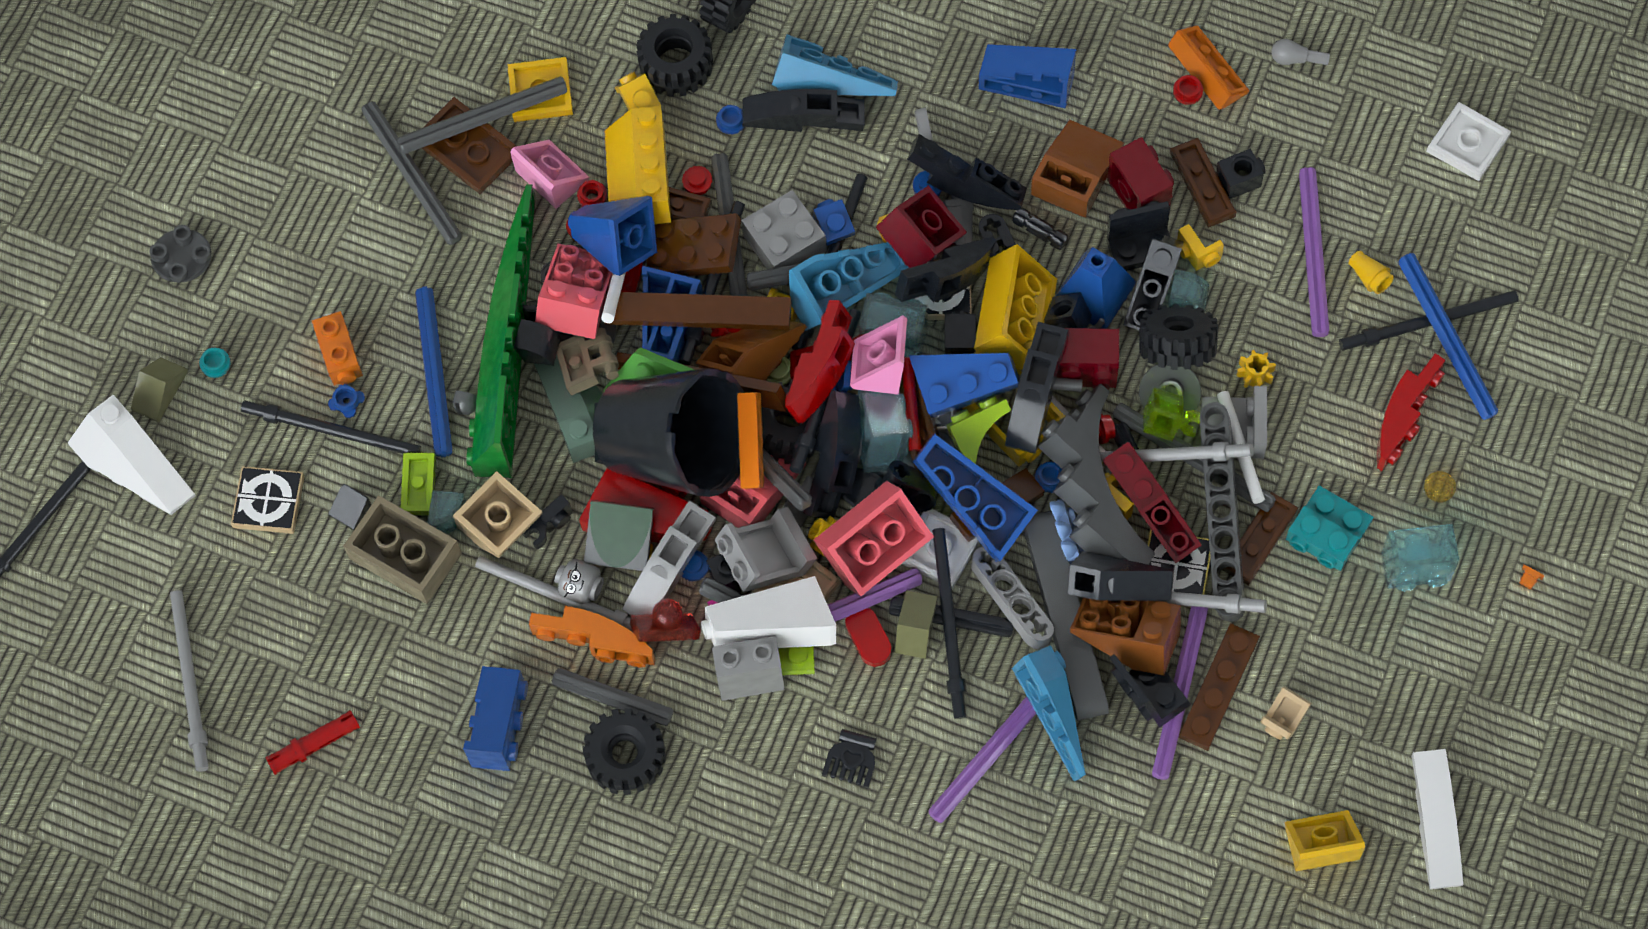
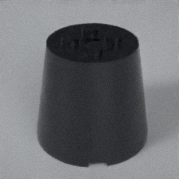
(672, 430)

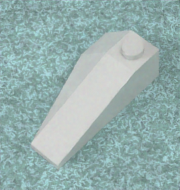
(120, 449)

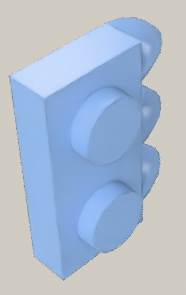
(1064, 524)

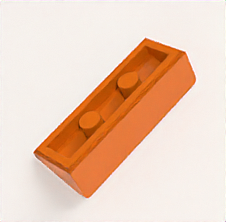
(1208, 66)
(750, 440)

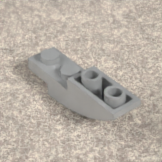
(669, 560)

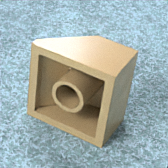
(496, 515)

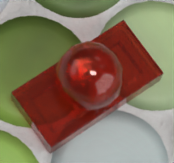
(665, 623)

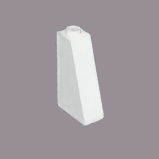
(790, 612)

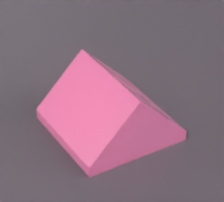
(548, 171)
(880, 358)

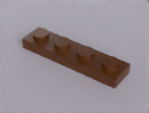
(1219, 687)

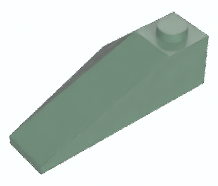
(572, 412)

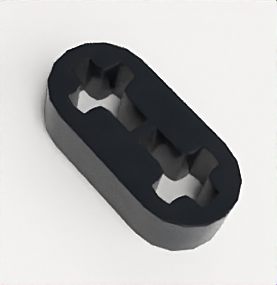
(1003, 233)

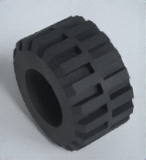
(672, 34)

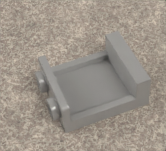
(766, 551)
(748, 668)

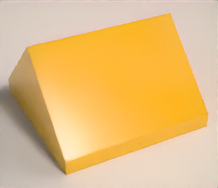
(1324, 840)

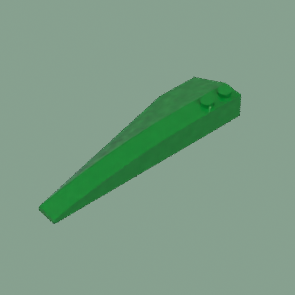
(500, 363)

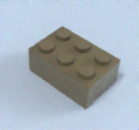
(402, 549)

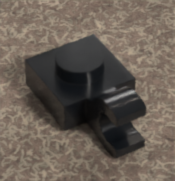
(554, 516)

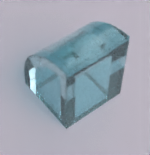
(1188, 290)
(442, 509)

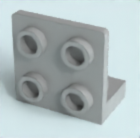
(1251, 417)

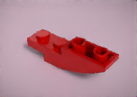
(822, 369)
(1402, 413)

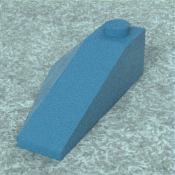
(806, 67)
(842, 277)
(1048, 691)

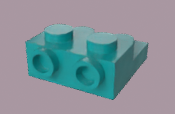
(1328, 528)

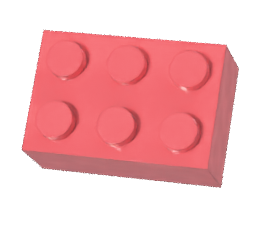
(873, 538)

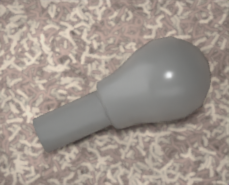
(1289, 52)

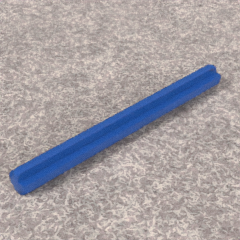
(1448, 336)
(433, 372)

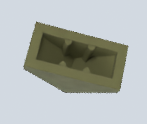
(157, 387)
(915, 624)

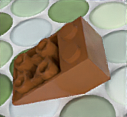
(1074, 168)
(751, 351)
(1135, 631)

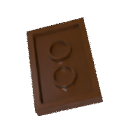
(473, 155)
(697, 245)

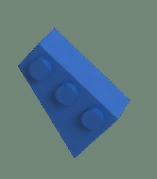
(1029, 73)
(666, 340)
(962, 379)
(496, 719)

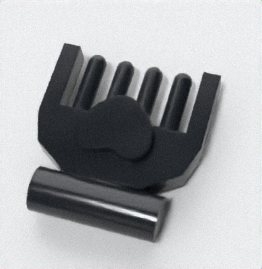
(853, 753)

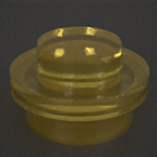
(1439, 486)

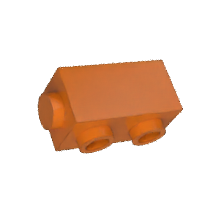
(337, 348)

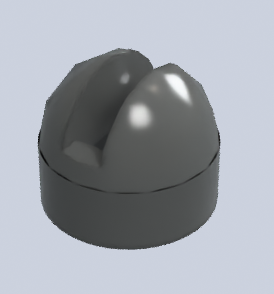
(464, 402)

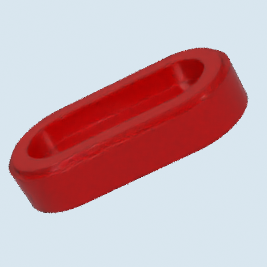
(869, 637)

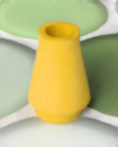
(1372, 273)

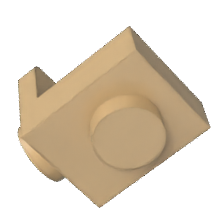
(1285, 714)

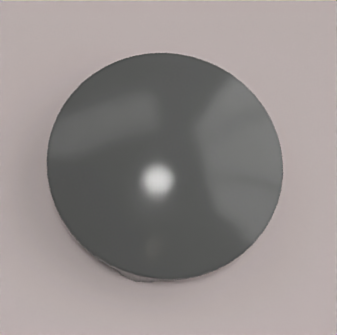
(180, 255)

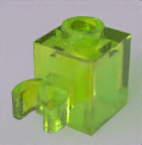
(1166, 415)

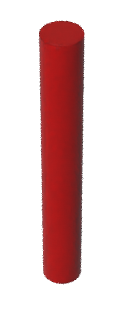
(910, 395)

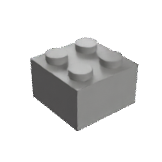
(783, 232)

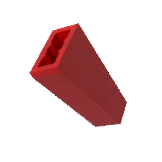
(629, 490)

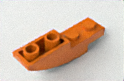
(605, 637)

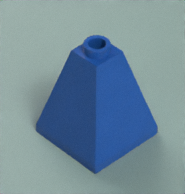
(616, 232)
(1101, 283)

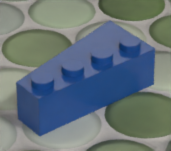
(979, 500)

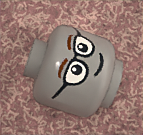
(579, 581)

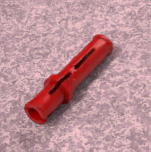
(312, 742)

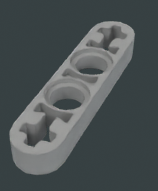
(1016, 595)

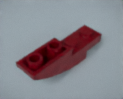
(1152, 502)

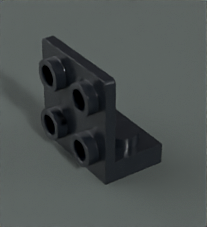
(1132, 232)
(1152, 693)

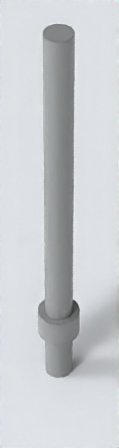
(1219, 452)
(548, 590)
(1231, 603)
(197, 736)

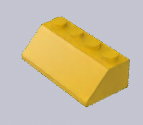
(638, 159)
(1013, 304)

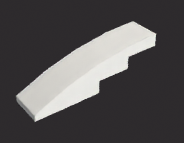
(1437, 819)

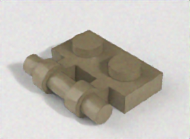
(577, 363)

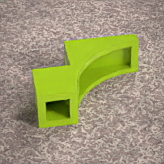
(970, 428)

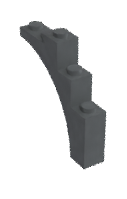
(1083, 485)

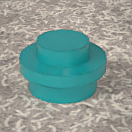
(215, 362)

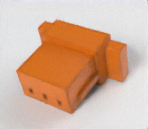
(1530, 577)

